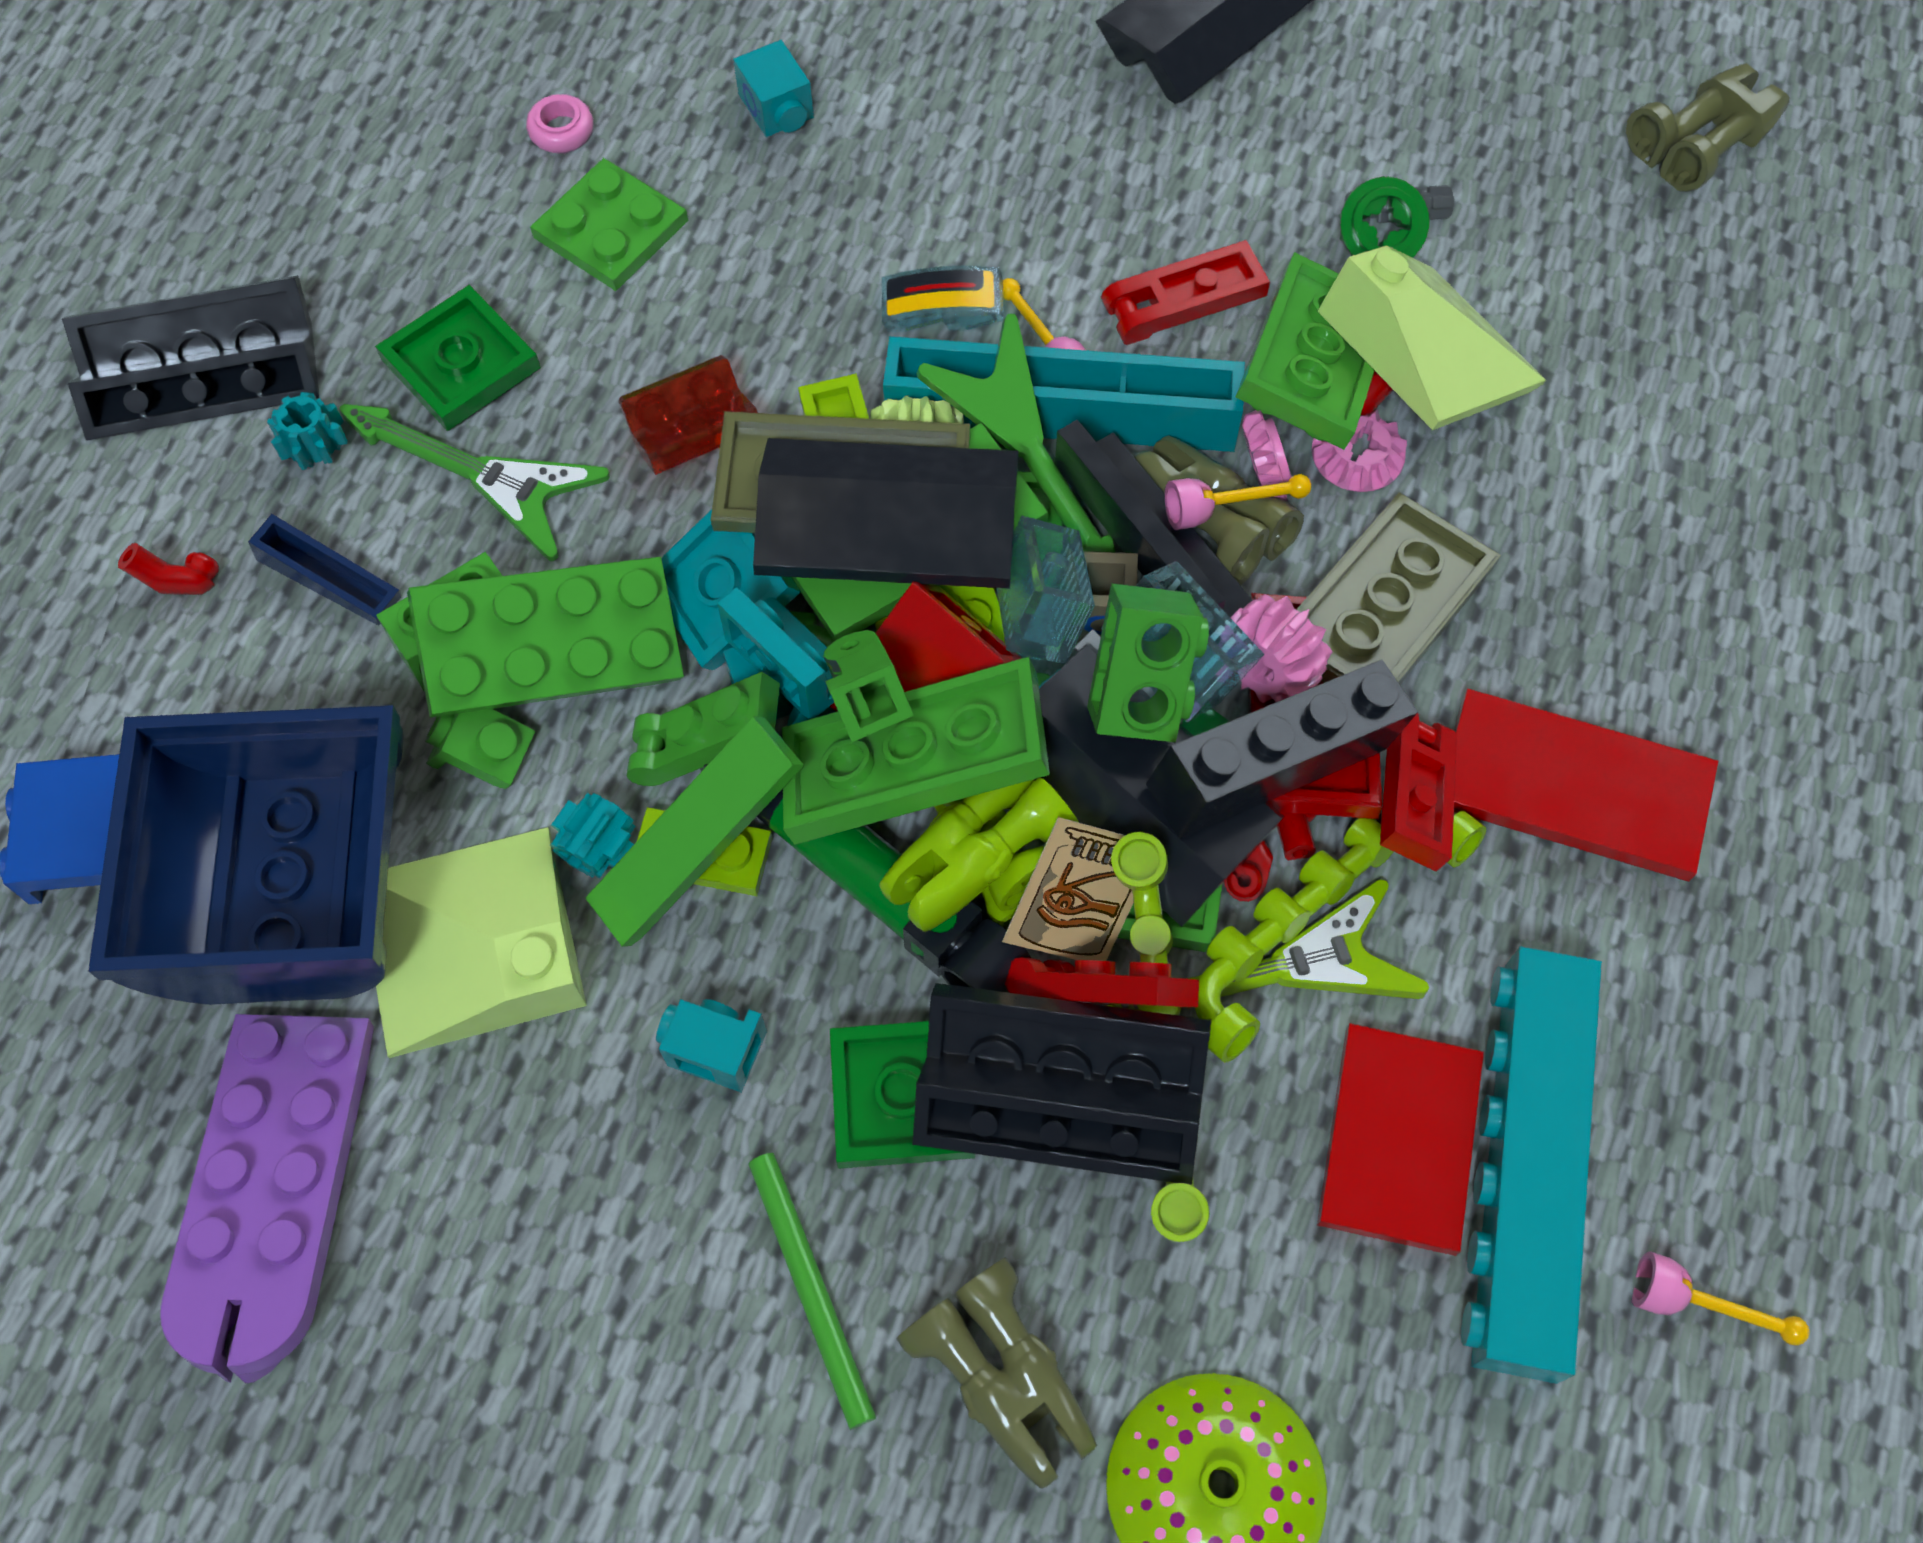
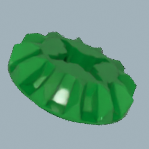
(1405, 209)

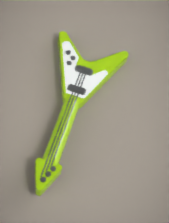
(1332, 957)

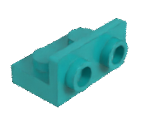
(780, 648)

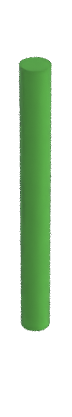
(812, 1291)

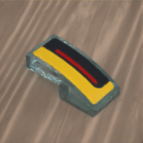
(948, 294)

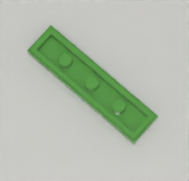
(694, 831)

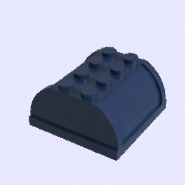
(249, 855)

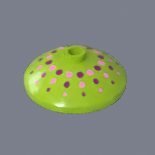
(1204, 1425)

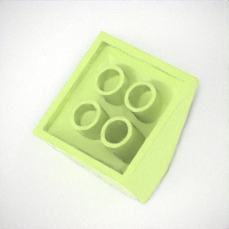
(1424, 338)
(475, 943)

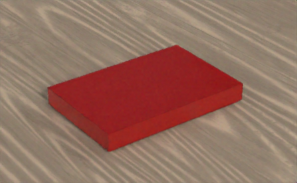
(1401, 1139)

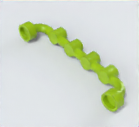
(1140, 864)
(1285, 917)

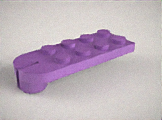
(265, 1192)

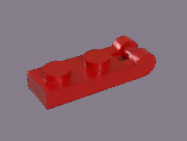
(1185, 291)
(1420, 794)
(1096, 982)

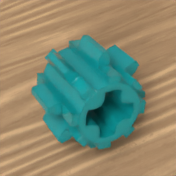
(306, 430)
(592, 834)

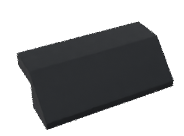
(1190, 38)
(191, 357)
(1135, 512)
(886, 513)
(1106, 788)
(1062, 1083)

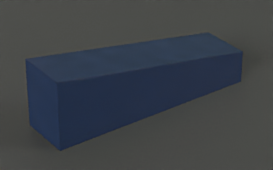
(321, 569)

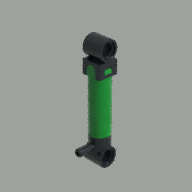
(960, 949)

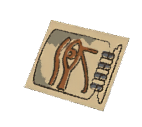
(1073, 896)

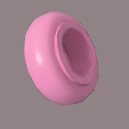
(563, 138)

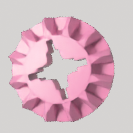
(1265, 450)
(1374, 468)

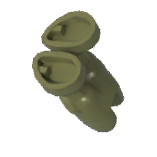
(1240, 529)
(1007, 1398)

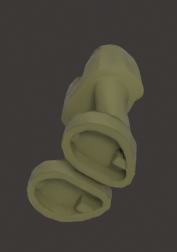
(1721, 99)

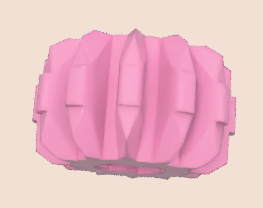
(1291, 646)

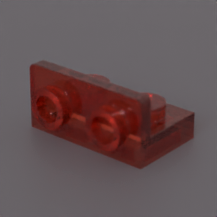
(683, 413)

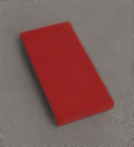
(1582, 785)

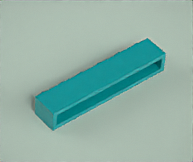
(1105, 391)
(1535, 1167)

